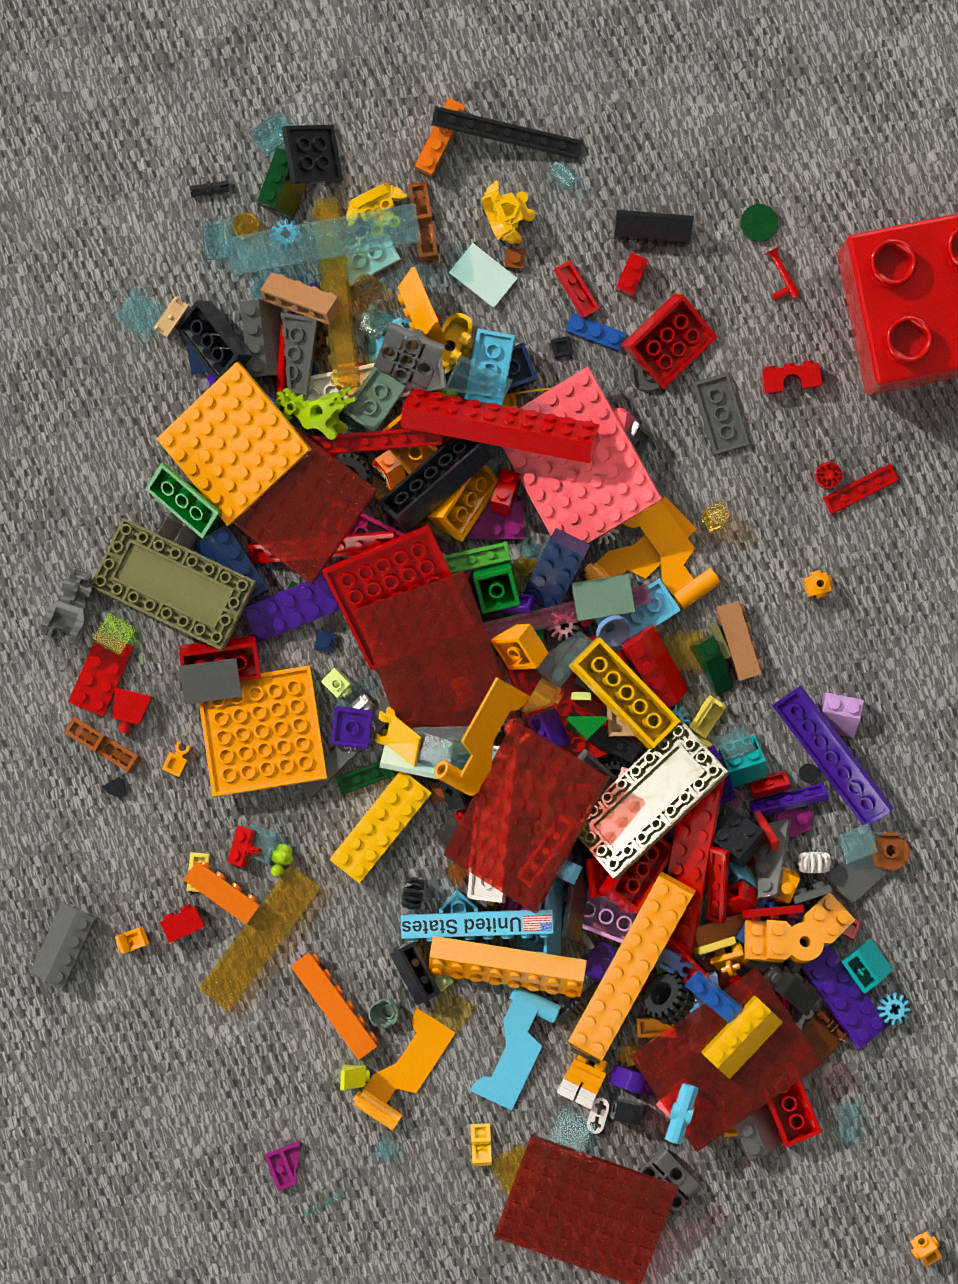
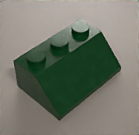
(277, 189)

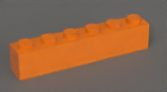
(334, 1006)

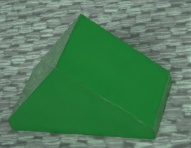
(586, 725)

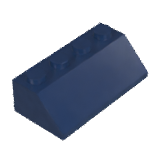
(224, 549)

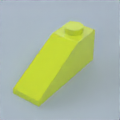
(354, 1076)

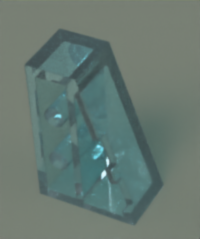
(477, 379)
(556, 664)

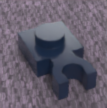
(672, 961)

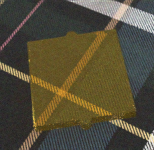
(451, 1010)

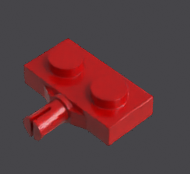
(243, 847)

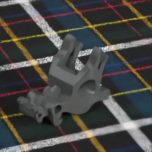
(70, 611)

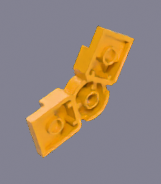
(778, 940)

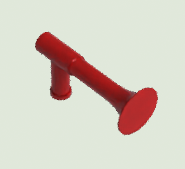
(790, 286)

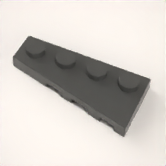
(299, 349)
(770, 863)

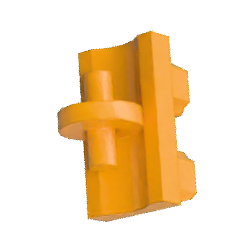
(731, 961)

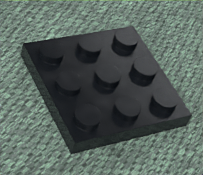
(312, 154)

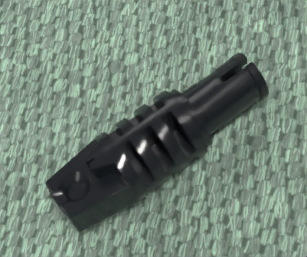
(576, 1005)

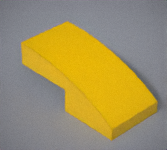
(481, 1144)

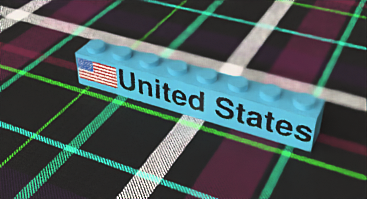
(478, 924)

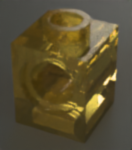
(715, 517)

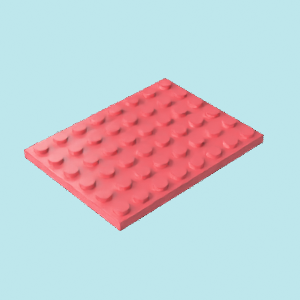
(581, 495)

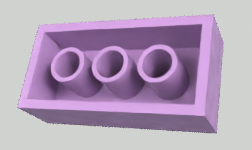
(606, 918)

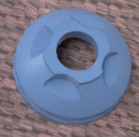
(617, 634)

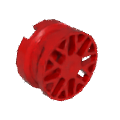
(828, 475)

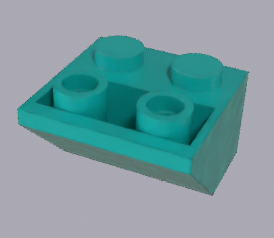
(749, 768)
(866, 966)

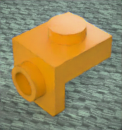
(131, 940)

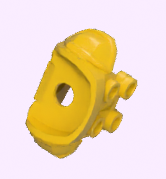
(376, 198)
(506, 212)
(459, 330)

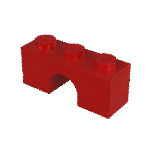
(807, 374)

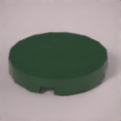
(759, 222)

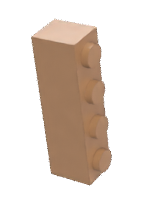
(300, 298)
(738, 640)

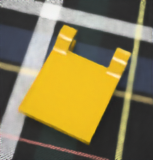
(399, 737)

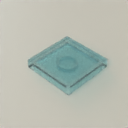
(139, 313)

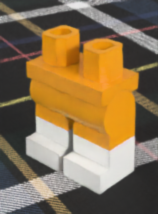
(589, 1075)

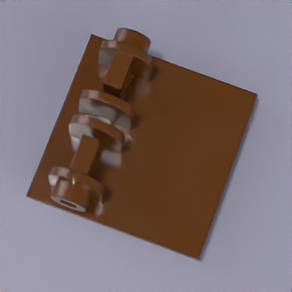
(824, 1032)

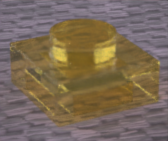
(525, 566)

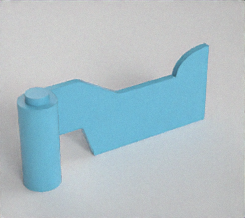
(520, 1048)

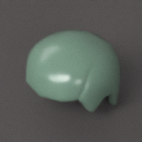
(377, 1011)

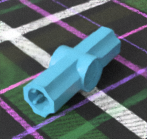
(681, 1113)

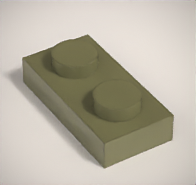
(716, 633)

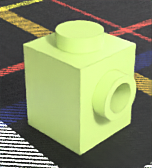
(338, 683)

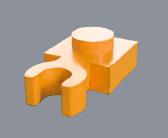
(175, 762)

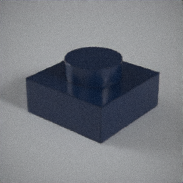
(325, 641)

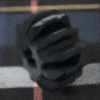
(412, 893)

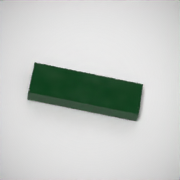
(363, 777)

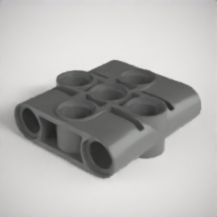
(409, 355)
(685, 1182)

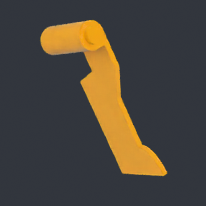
(674, 551)
(637, 558)
(480, 738)
(408, 1072)

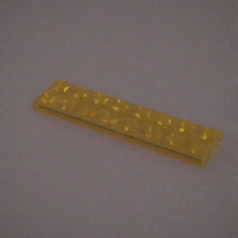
(259, 938)

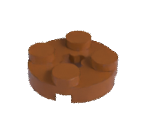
(896, 844)

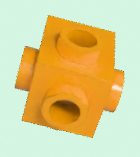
(811, 587)
(925, 1249)

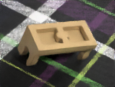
(171, 317)

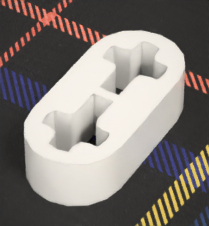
(602, 1116)

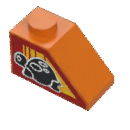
(388, 470)

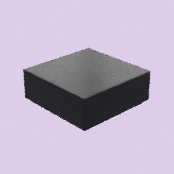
(561, 347)

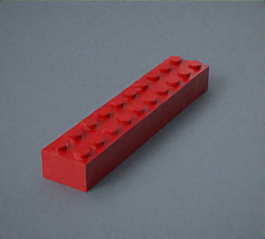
(500, 425)

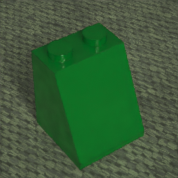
(496, 587)

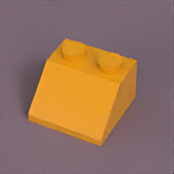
(520, 647)

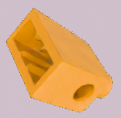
(789, 884)

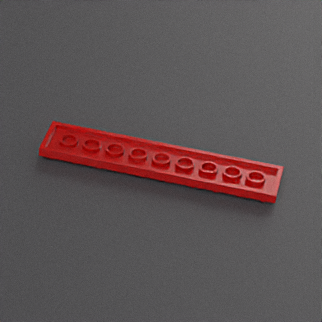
(691, 860)

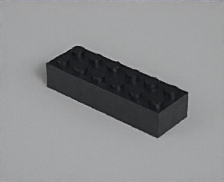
(434, 481)

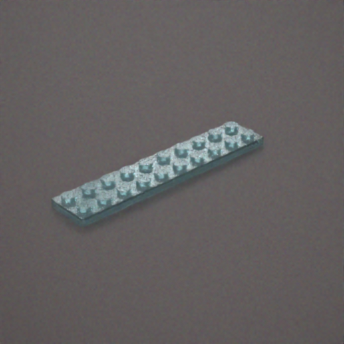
(324, 239)

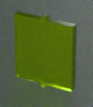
(114, 634)

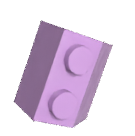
(842, 713)

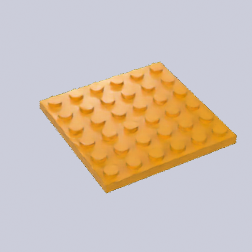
(233, 443)
(265, 735)

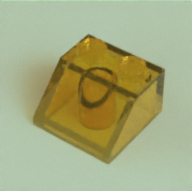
(543, 697)

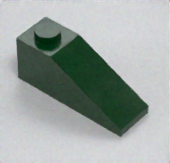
(712, 664)

